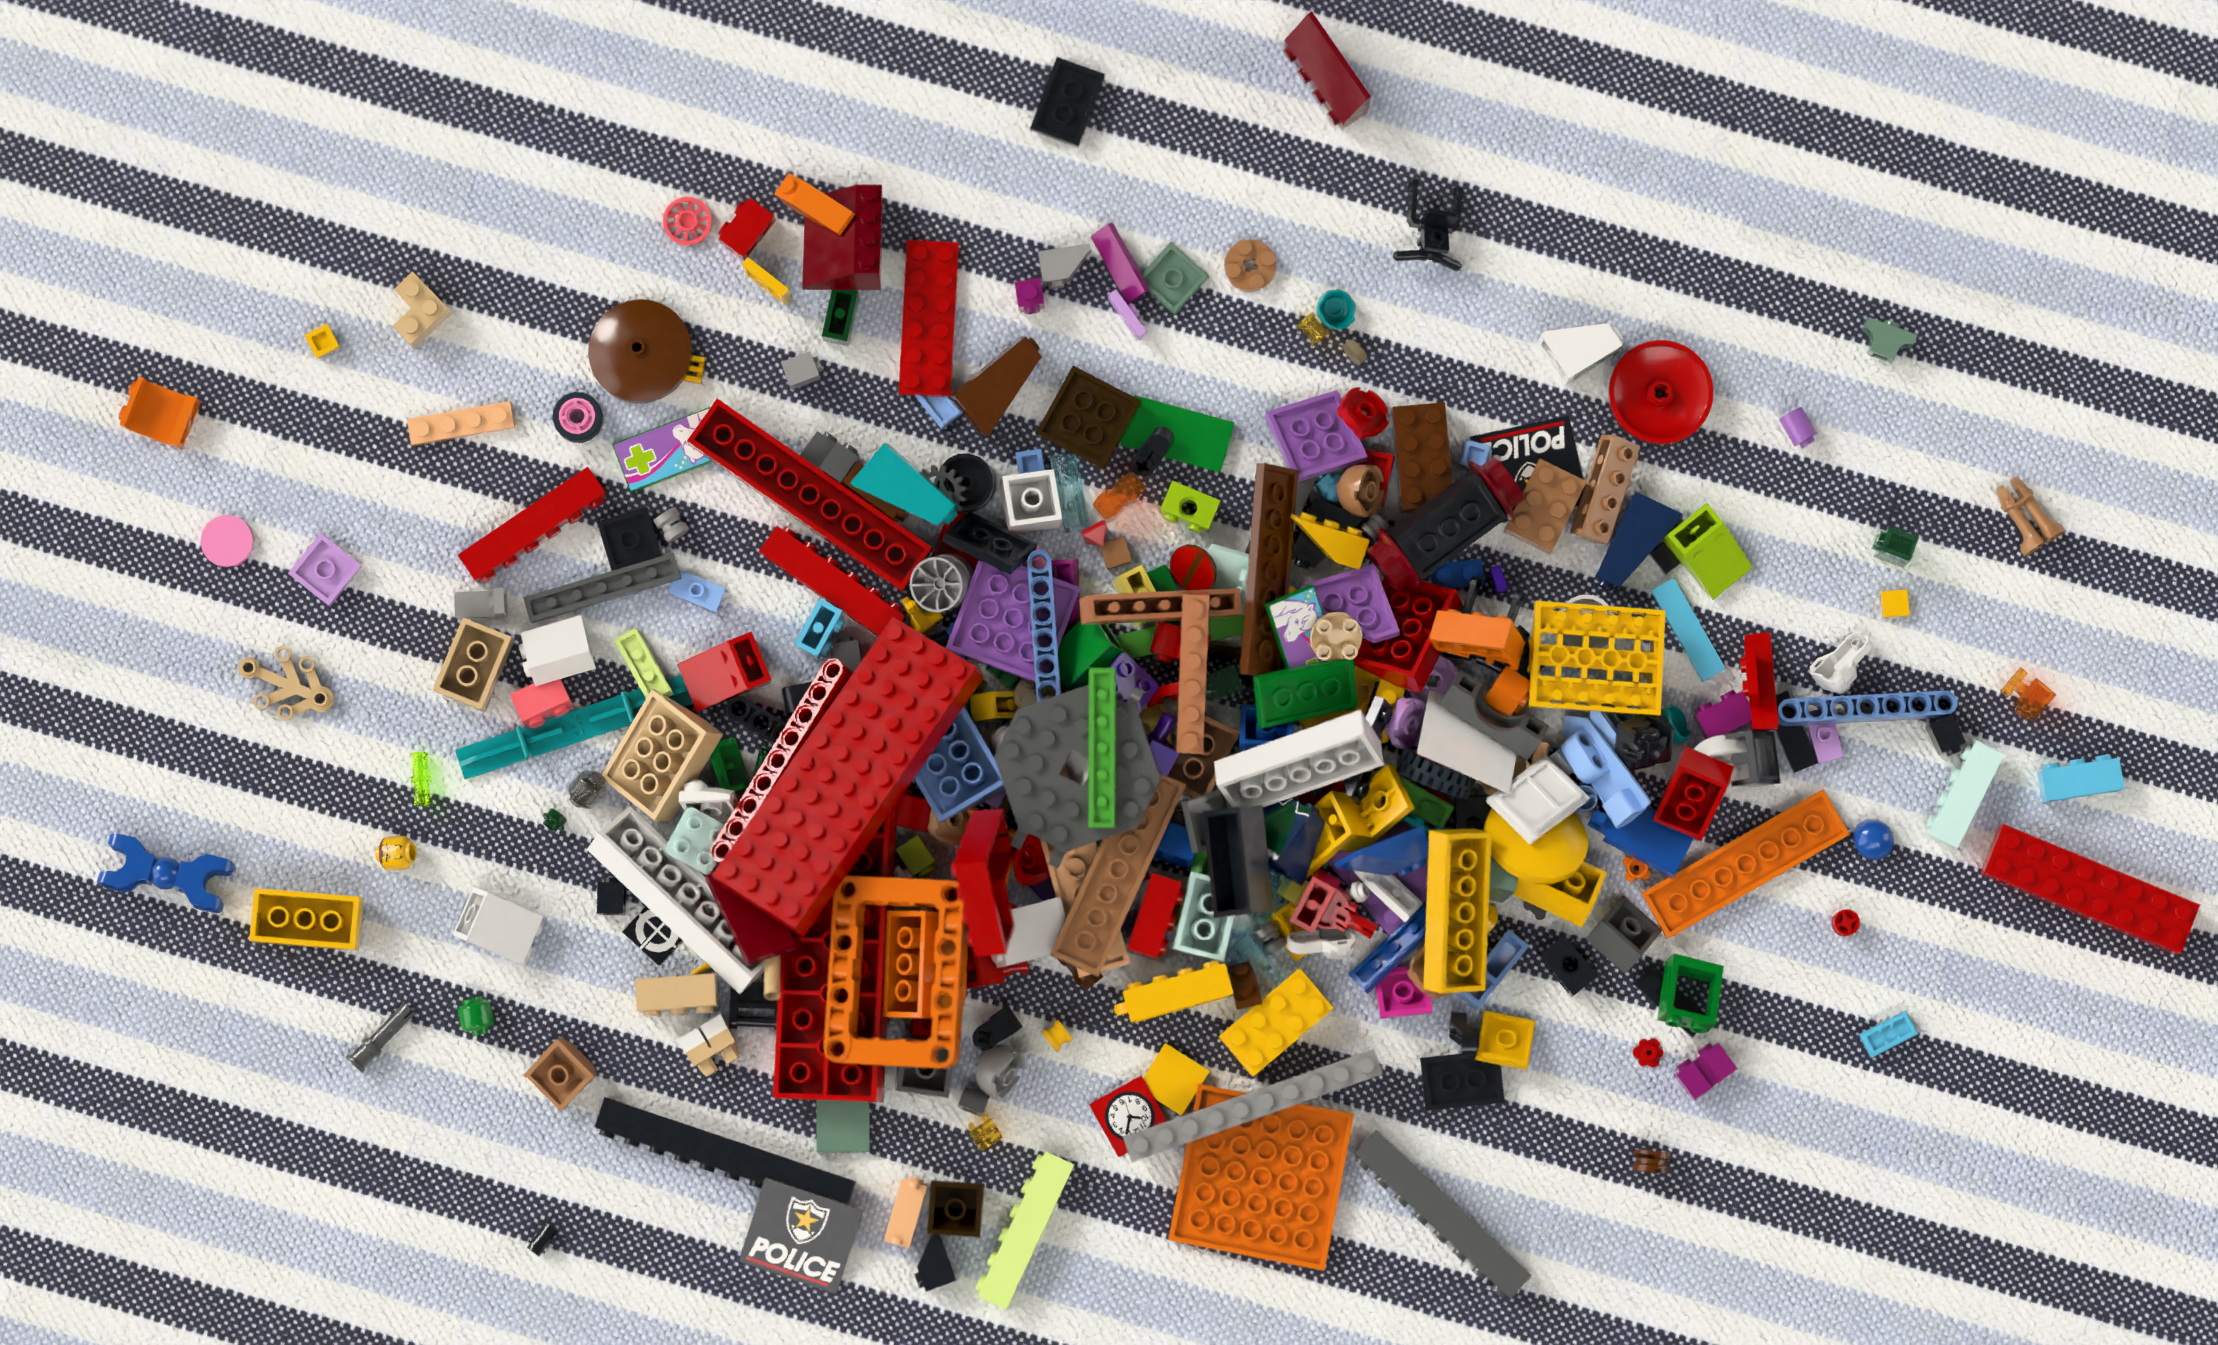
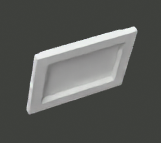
(1538, 800)

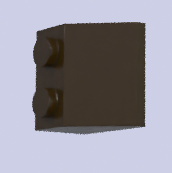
(955, 1208)

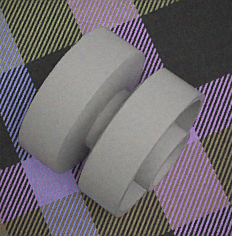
(941, 582)

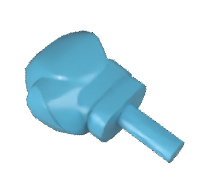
(1327, 486)

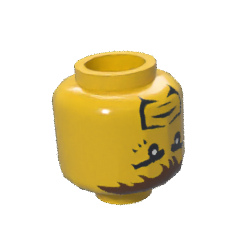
(396, 853)

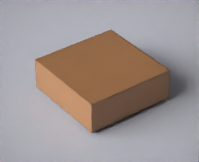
(1116, 553)

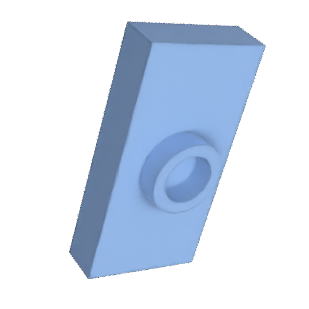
(697, 591)

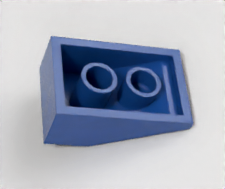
(1393, 855)

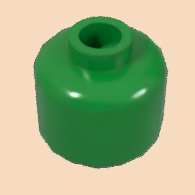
(475, 1015)

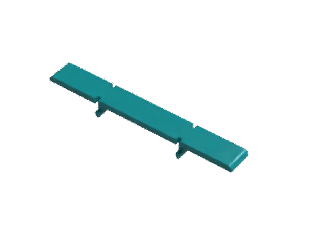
(559, 731)

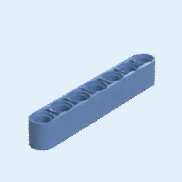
(1041, 628)
(1876, 702)

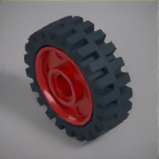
(1434, 774)

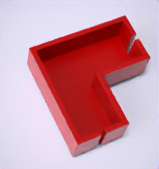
(981, 876)

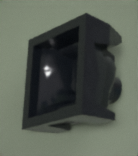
(1644, 741)

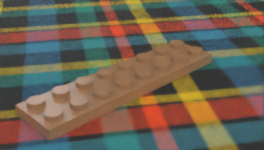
(1114, 884)

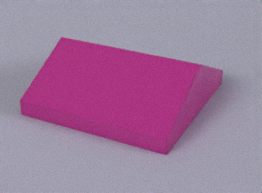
(1400, 996)

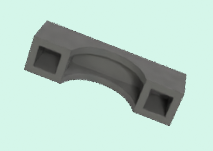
(1517, 733)

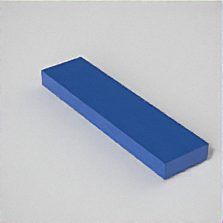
(1391, 951)

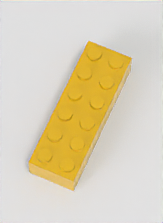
(1457, 910)

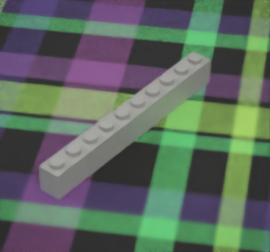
(1252, 1105)

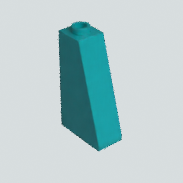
(903, 485)

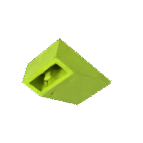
(1708, 551)

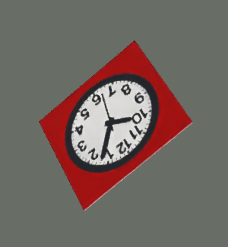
(1127, 1112)

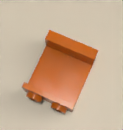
(159, 413)

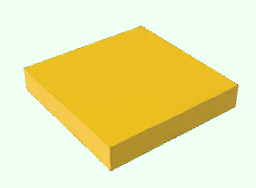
(766, 281)
(1505, 1040)
(1174, 1078)

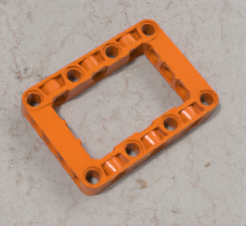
(846, 973)

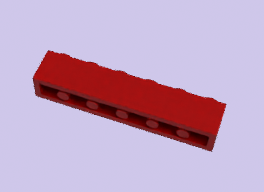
(533, 525)
(829, 582)

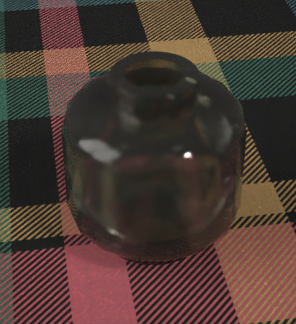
(587, 789)

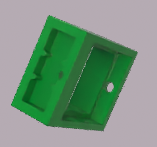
(1694, 969)

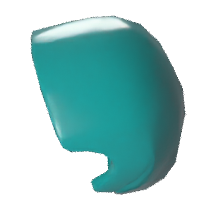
(1336, 309)
(1678, 721)

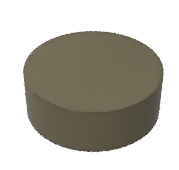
(1354, 352)

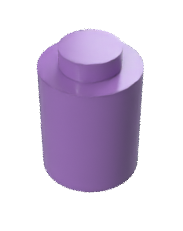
(1798, 428)

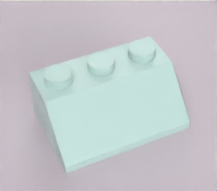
(1197, 929)

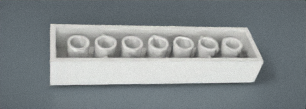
(673, 893)

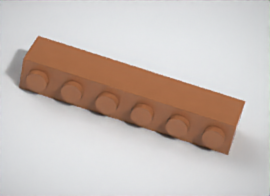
(1153, 606)
(1193, 672)

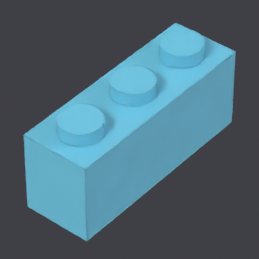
(2080, 778)

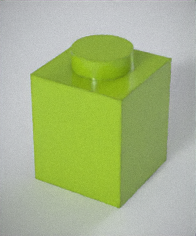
(916, 857)

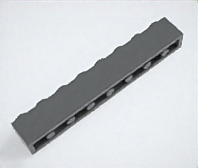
(1442, 1214)

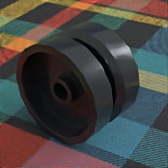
(982, 479)

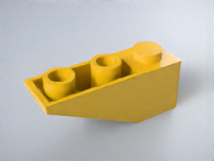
(1338, 544)

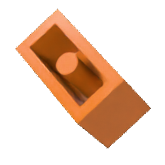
(1509, 692)

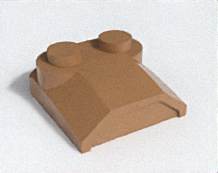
(561, 1073)

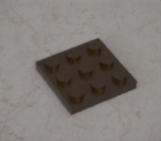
(1088, 417)

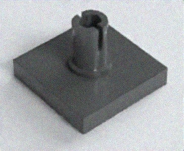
(1193, 814)

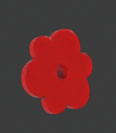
(1640, 1052)

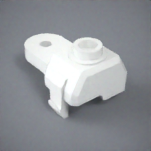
(1838, 669)
(1329, 941)

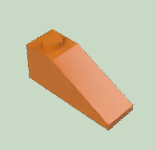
(813, 204)

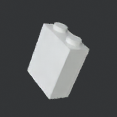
(556, 651)

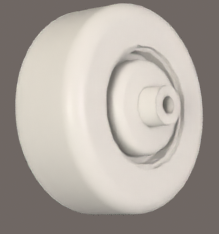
(1723, 749)

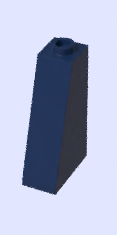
(1637, 535)

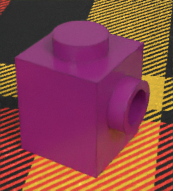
(1029, 296)

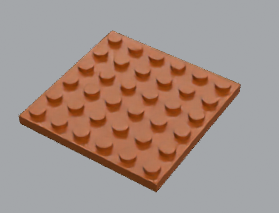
(1264, 1183)

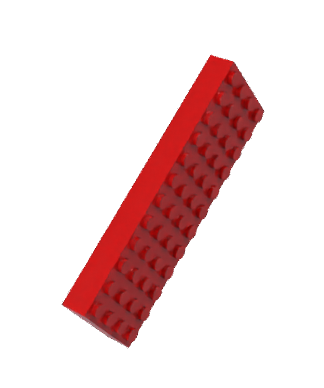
(848, 776)
(800, 1059)

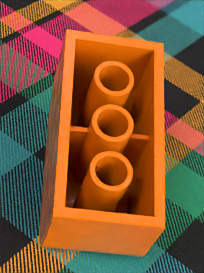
(911, 964)

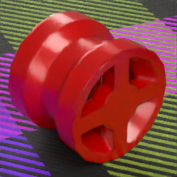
(1850, 921)

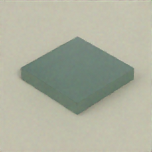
(1173, 278)
(843, 1126)

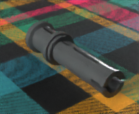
(371, 1046)

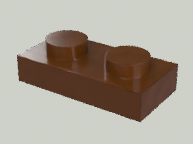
(1244, 985)

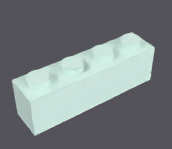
(1964, 794)

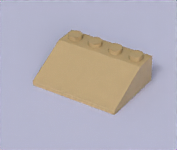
(660, 755)

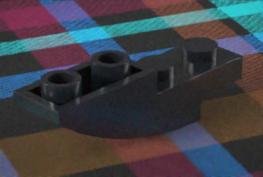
(1377, 716)

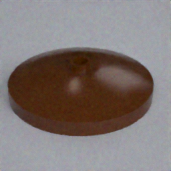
(656, 367)

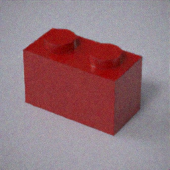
(746, 228)

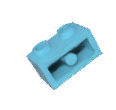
(819, 629)

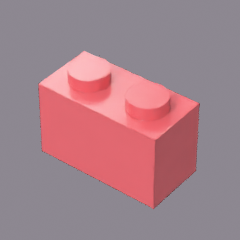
(541, 702)

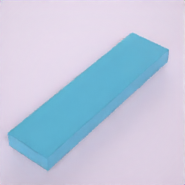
(1688, 629)

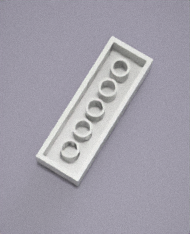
(1299, 762)

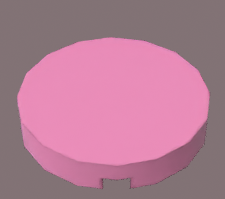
(227, 541)

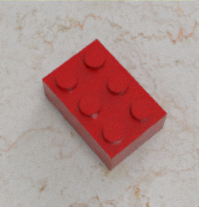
(1693, 793)
(1155, 917)

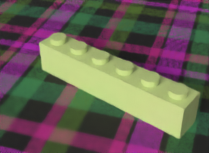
(1025, 1230)

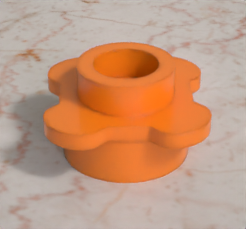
(1631, 873)

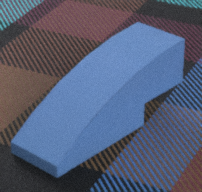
(1498, 964)

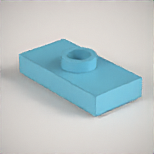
(1888, 1034)

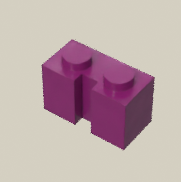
(1724, 716)
(1705, 1070)

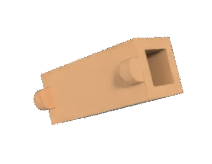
(906, 1212)

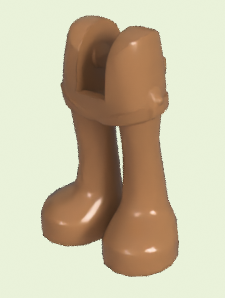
(2031, 538)

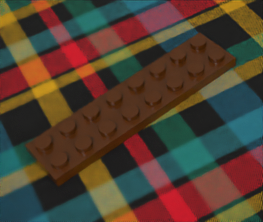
(1268, 565)

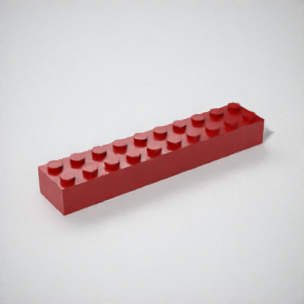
(809, 495)

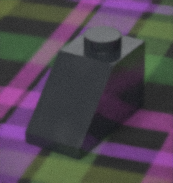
(934, 1266)

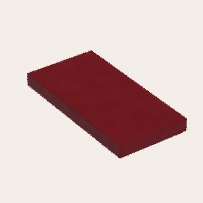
(753, 930)

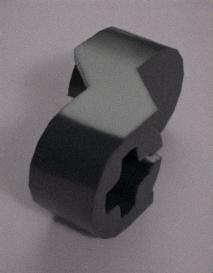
(1146, 461)
(1463, 1034)

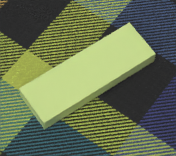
(642, 663)

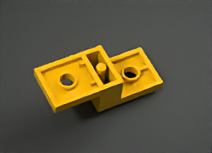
(1359, 826)

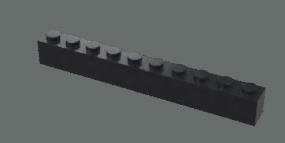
(716, 1151)

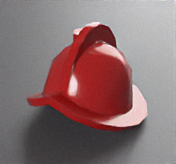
(1030, 862)

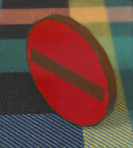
(1193, 568)

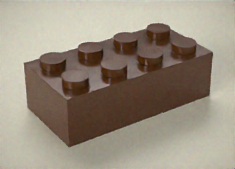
(1421, 453)

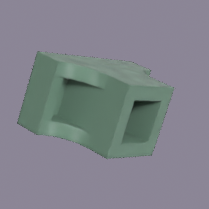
(1886, 339)

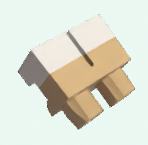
(721, 1042)

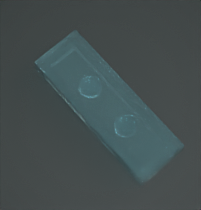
(1070, 493)

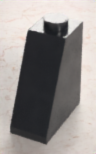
(1305, 550)

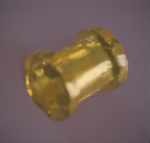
(1313, 329)

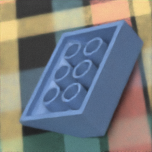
(959, 770)

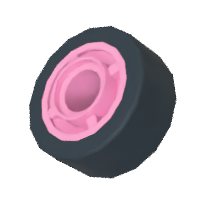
(567, 407)

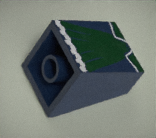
(1292, 837)

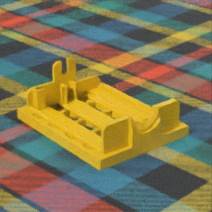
(1591, 691)

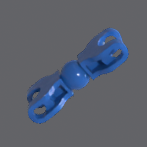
(165, 873)

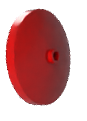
(1664, 368)

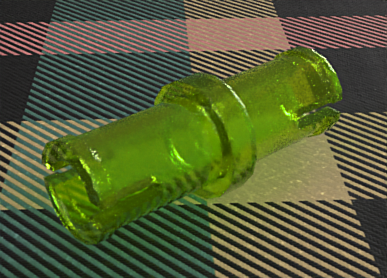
(421, 779)

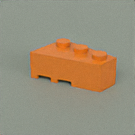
(1478, 635)

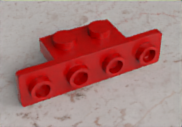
(1760, 681)

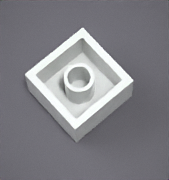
(1031, 501)

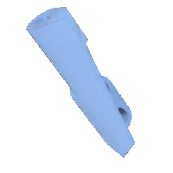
(1598, 764)

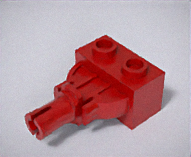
(1329, 907)

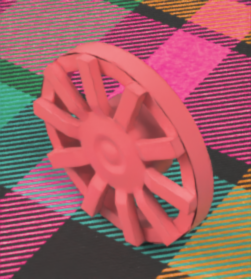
(687, 221)

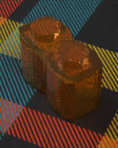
(1113, 501)

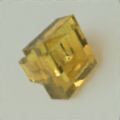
(985, 1134)

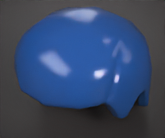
(1873, 839)

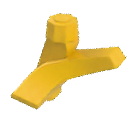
(920, 619)

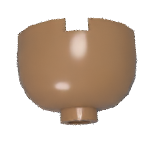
(1360, 490)

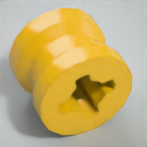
(1057, 1035)

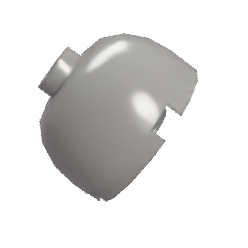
(998, 1070)

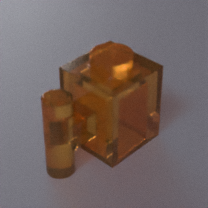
(2031, 698)

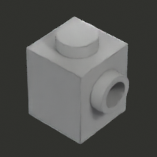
(802, 370)

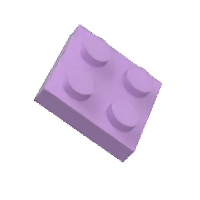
(325, 569)

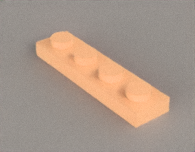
(461, 423)

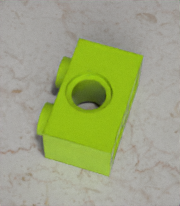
(1181, 494)

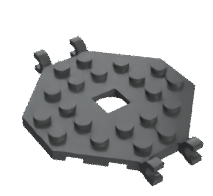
(1055, 805)

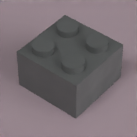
(924, 1080)

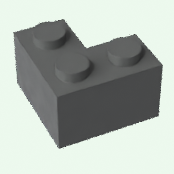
(831, 456)

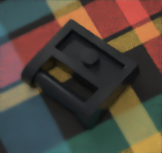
(751, 998)

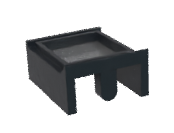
(1760, 756)

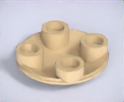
(1336, 637)

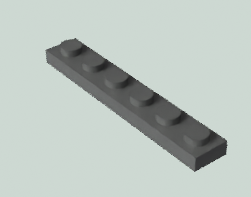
(602, 588)

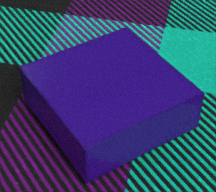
(1498, 579)

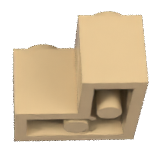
(425, 314)

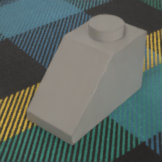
(1061, 264)

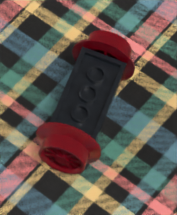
(1446, 524)

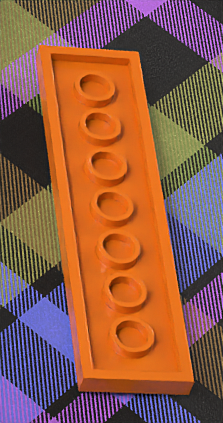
(1745, 864)

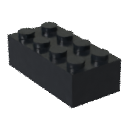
(1238, 861)

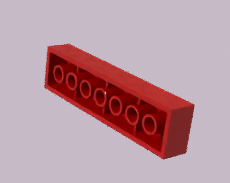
(2089, 889)

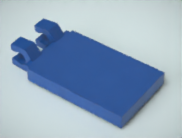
(1645, 840)

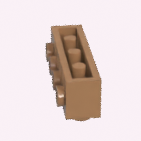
(1605, 489)

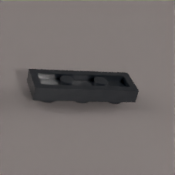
(1651, 984)

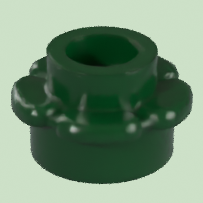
(554, 820)

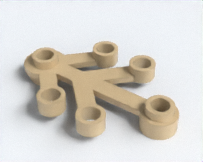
(291, 685)

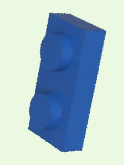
(1457, 574)

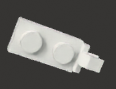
(1392, 893)

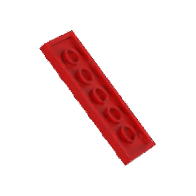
(928, 318)

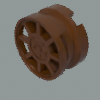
(1645, 1163)

